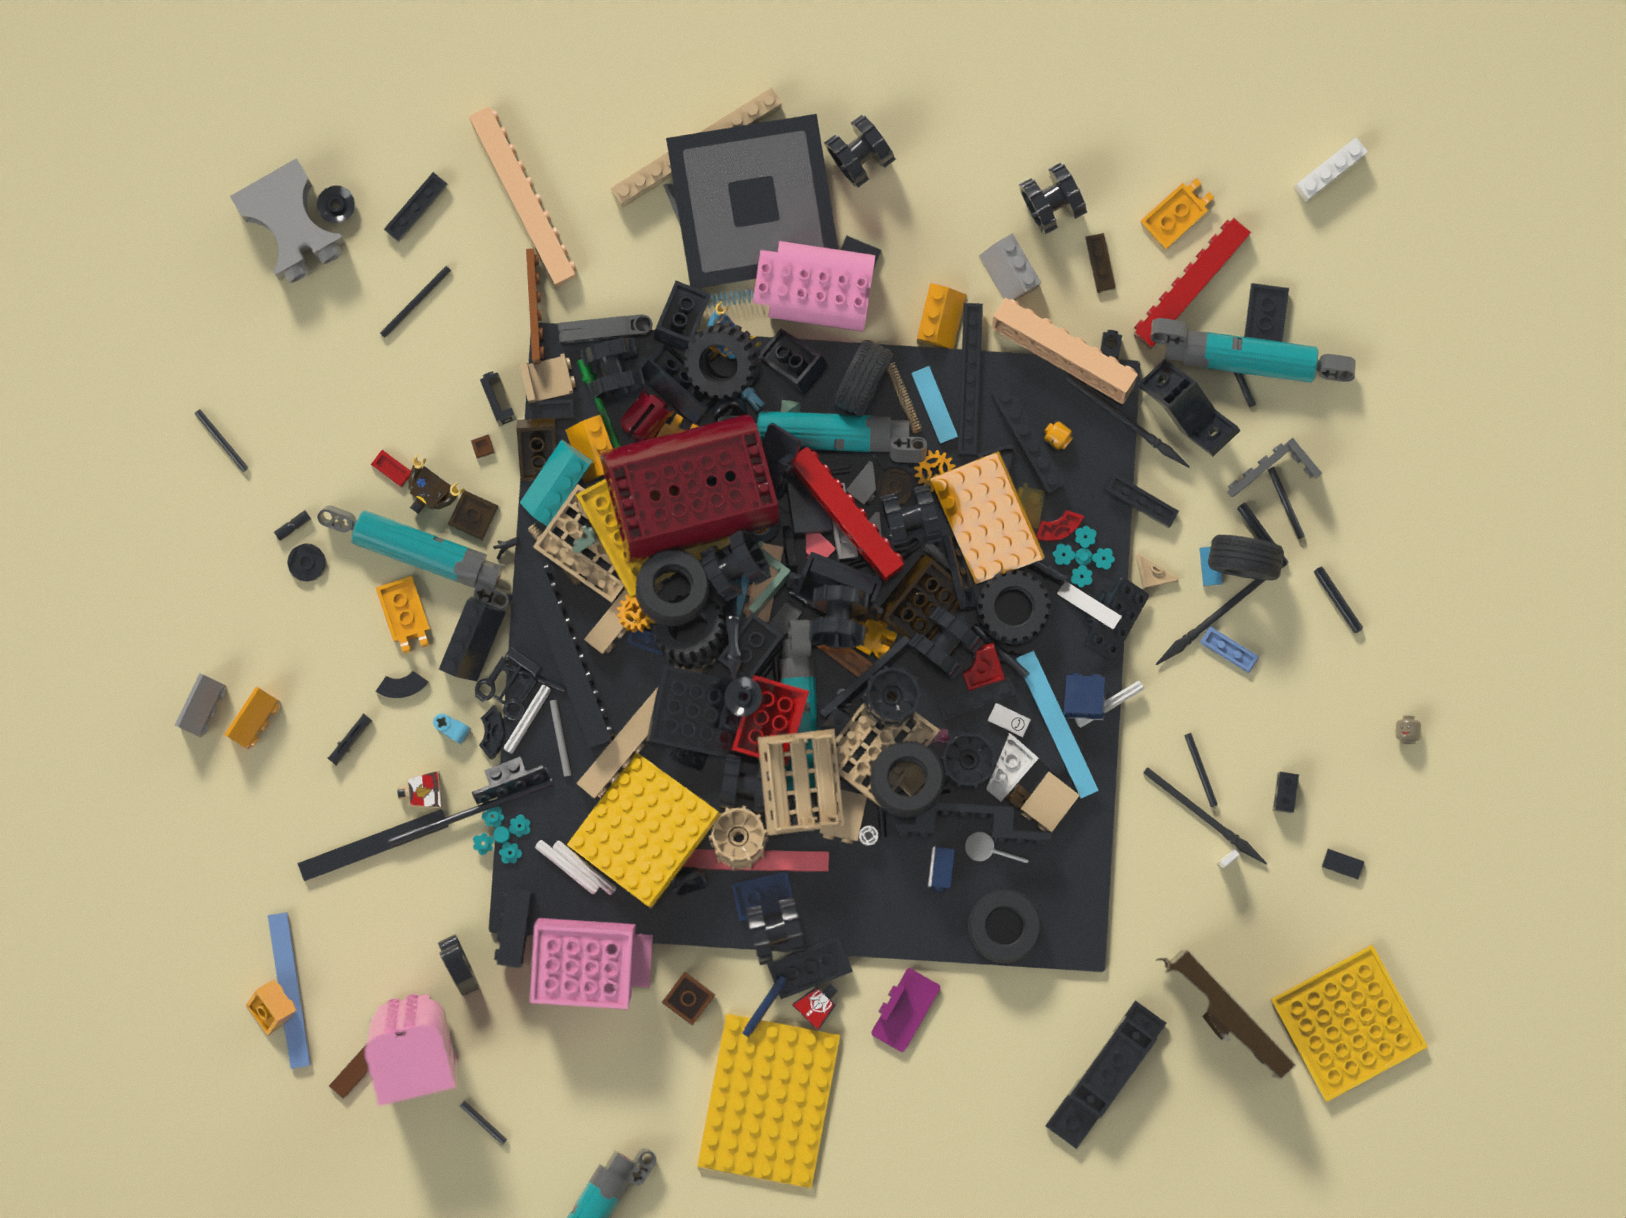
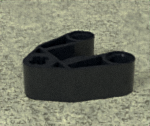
(458, 965)

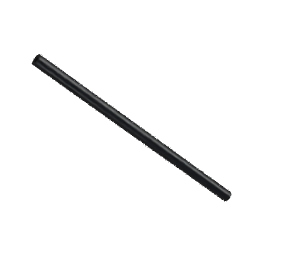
(470, 812)

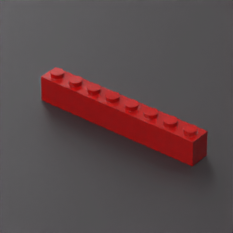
(1195, 278)
(846, 514)

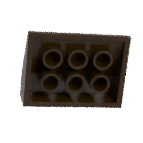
(917, 597)

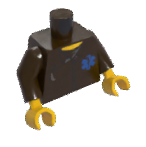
(429, 488)

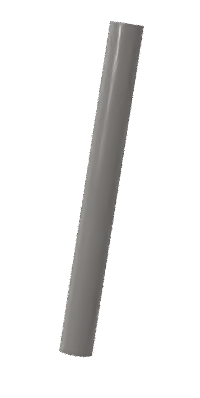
(560, 738)

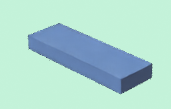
(1229, 649)

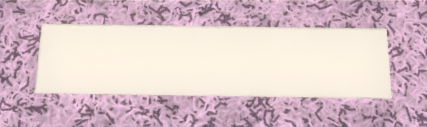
(1089, 605)

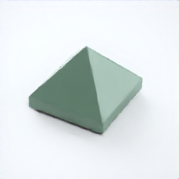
(790, 406)

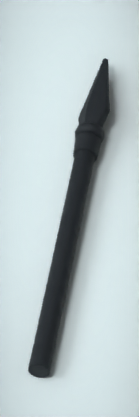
(1164, 448)
(1180, 644)
(1241, 844)

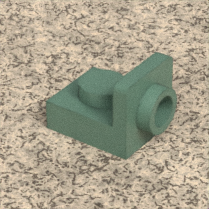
(581, 543)

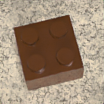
(688, 998)

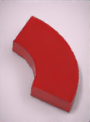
(1060, 528)

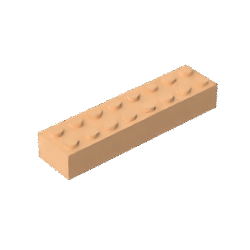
(1064, 350)

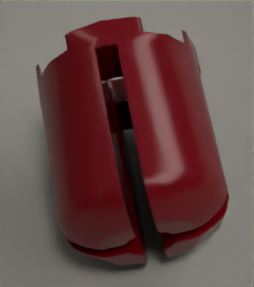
(639, 410)

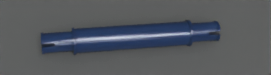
(764, 1006)

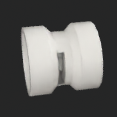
(870, 837)

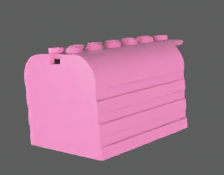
(815, 285)
(588, 963)
(414, 1062)

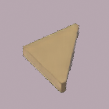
(1152, 574)

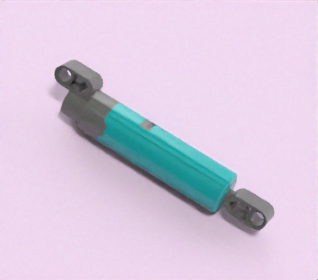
(1248, 354)
(847, 433)
(421, 551)
(798, 670)
(610, 1184)

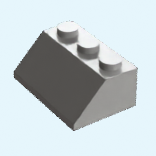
(1010, 268)
(201, 705)

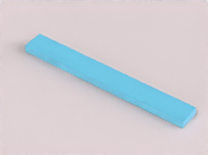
(1057, 726)

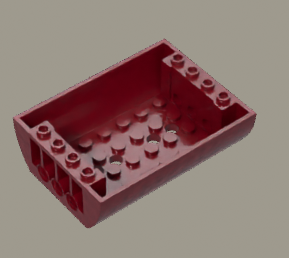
(699, 511)

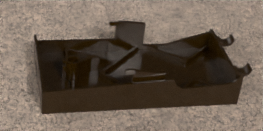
(1228, 1016)

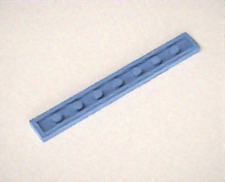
(287, 978)

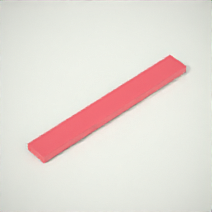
(774, 861)

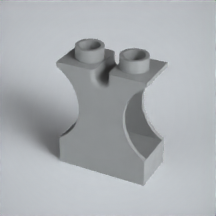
(281, 206)

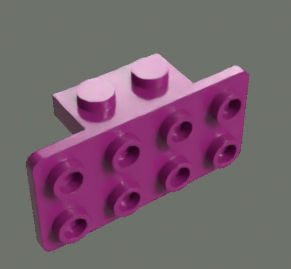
(905, 1009)

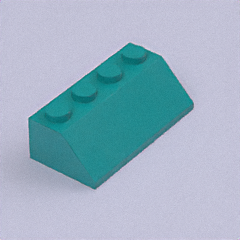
(555, 482)

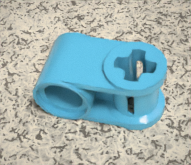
(454, 729)

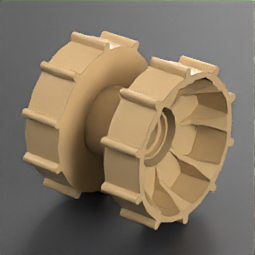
(738, 822)

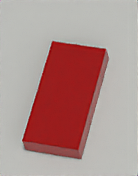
(391, 468)

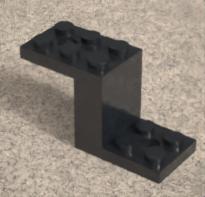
(1189, 407)

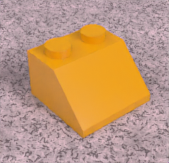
(270, 1007)

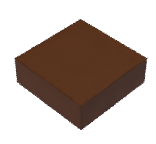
(482, 446)

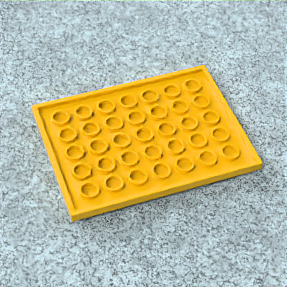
(768, 1101)

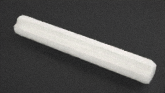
(1116, 700)
(527, 719)
(567, 867)
(584, 867)

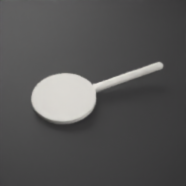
(981, 846)

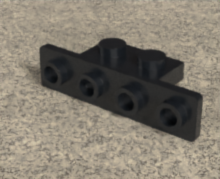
(508, 778)

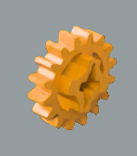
(941, 459)
(631, 611)

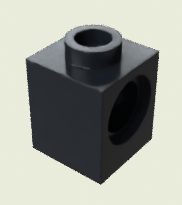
(1111, 335)

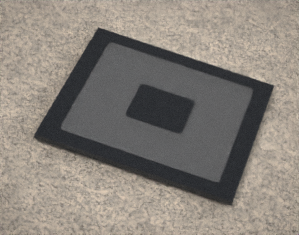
(746, 193)

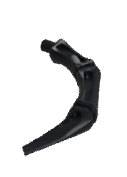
(732, 629)

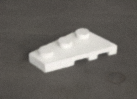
(1011, 767)

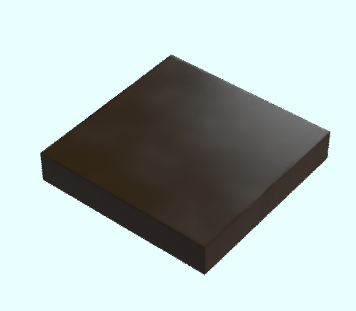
(473, 515)

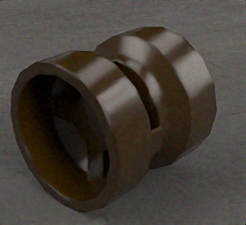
(1017, 797)

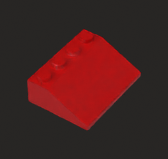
(777, 715)

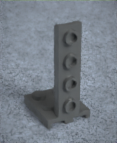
(1264, 463)

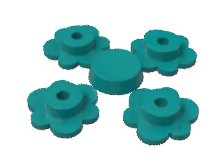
(1083, 556)
(501, 835)

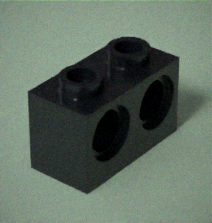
(1285, 792)

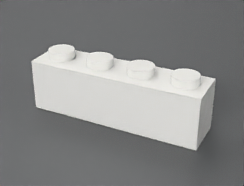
(1331, 169)

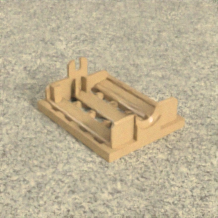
(579, 563)
(858, 732)
(826, 781)

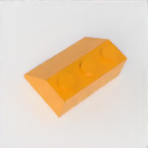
(941, 316)
(590, 439)
(253, 718)

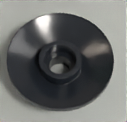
(333, 195)
(735, 693)

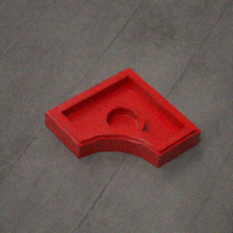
(985, 668)

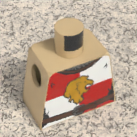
(423, 791)

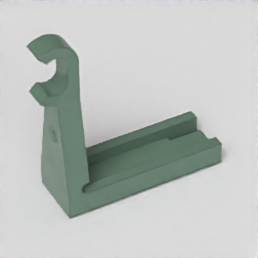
(774, 586)

